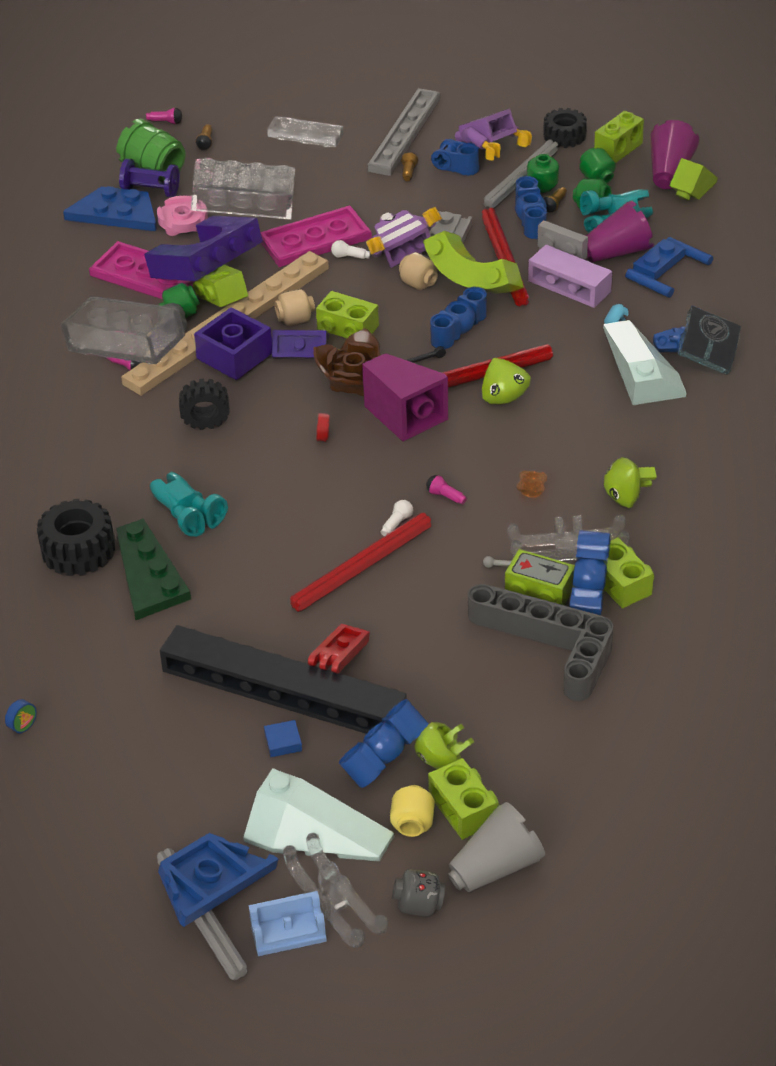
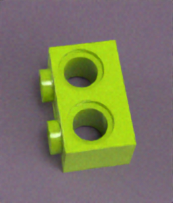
(620, 135)
(221, 286)
(346, 315)
(626, 575)
(462, 797)

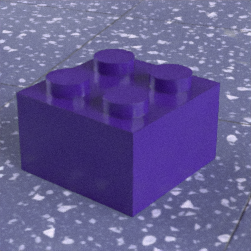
(233, 343)

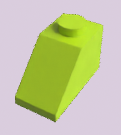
(692, 180)

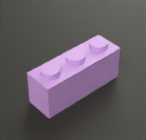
(570, 276)

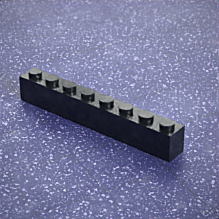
(277, 680)

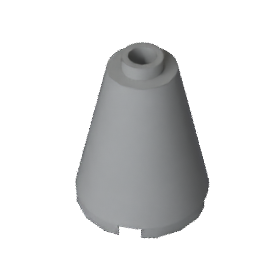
(495, 850)

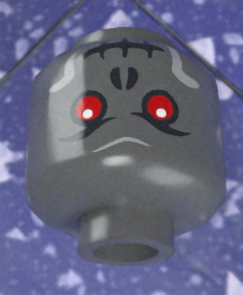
(419, 892)

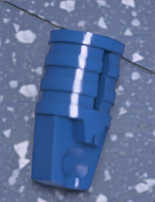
(668, 340)

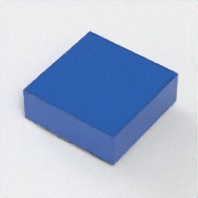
(282, 738)

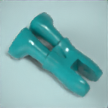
(592, 203)
(188, 504)

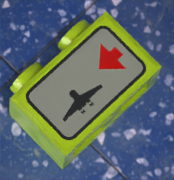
(540, 577)

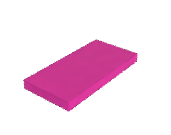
(314, 235)
(128, 268)

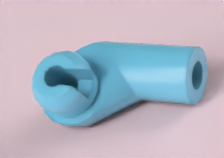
(616, 314)

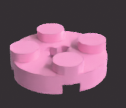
(178, 217)

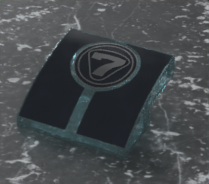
(709, 340)

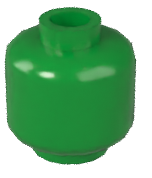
(597, 164)
(545, 170)
(596, 185)
(183, 296)

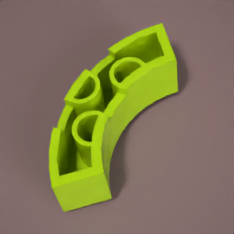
(458, 265)

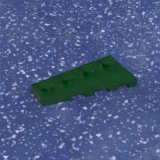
(149, 572)

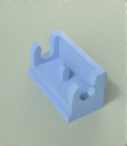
(287, 923)

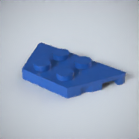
(114, 208)
(209, 874)

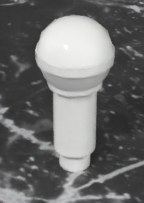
(342, 249)
(402, 510)

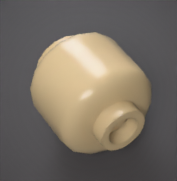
(418, 270)
(294, 307)

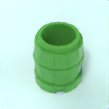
(150, 147)

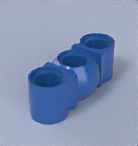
(530, 205)
(458, 317)
(590, 571)
(383, 743)

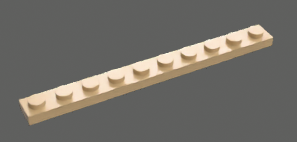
(259, 300)

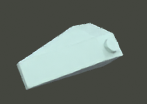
(642, 367)
(292, 808)

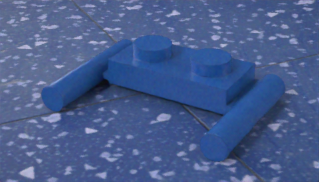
(661, 259)

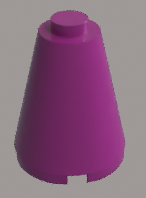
(668, 145)
(619, 234)

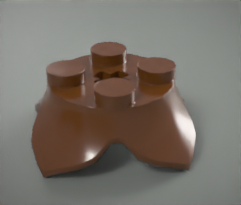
(344, 365)

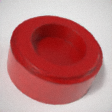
(323, 427)

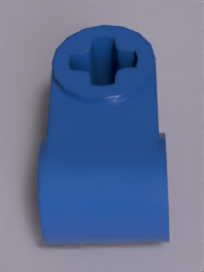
(460, 157)

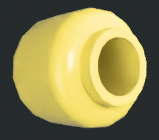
(412, 810)

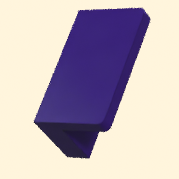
(297, 342)

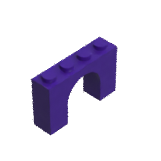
(220, 242)

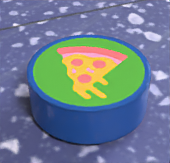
(20, 716)

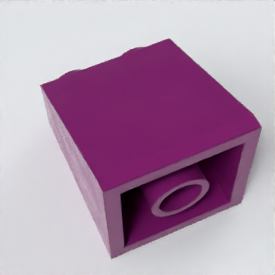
(405, 395)

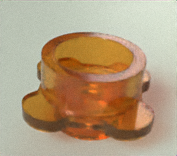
(531, 483)

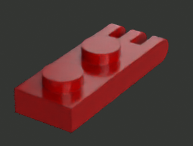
(339, 648)

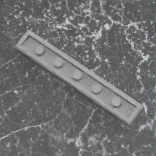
(403, 132)

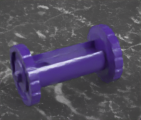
(131, 175)

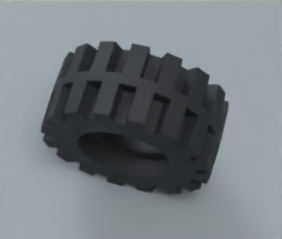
(565, 127)
(204, 392)

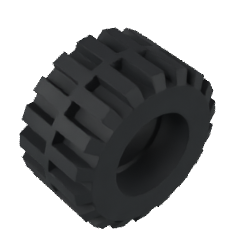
(76, 537)

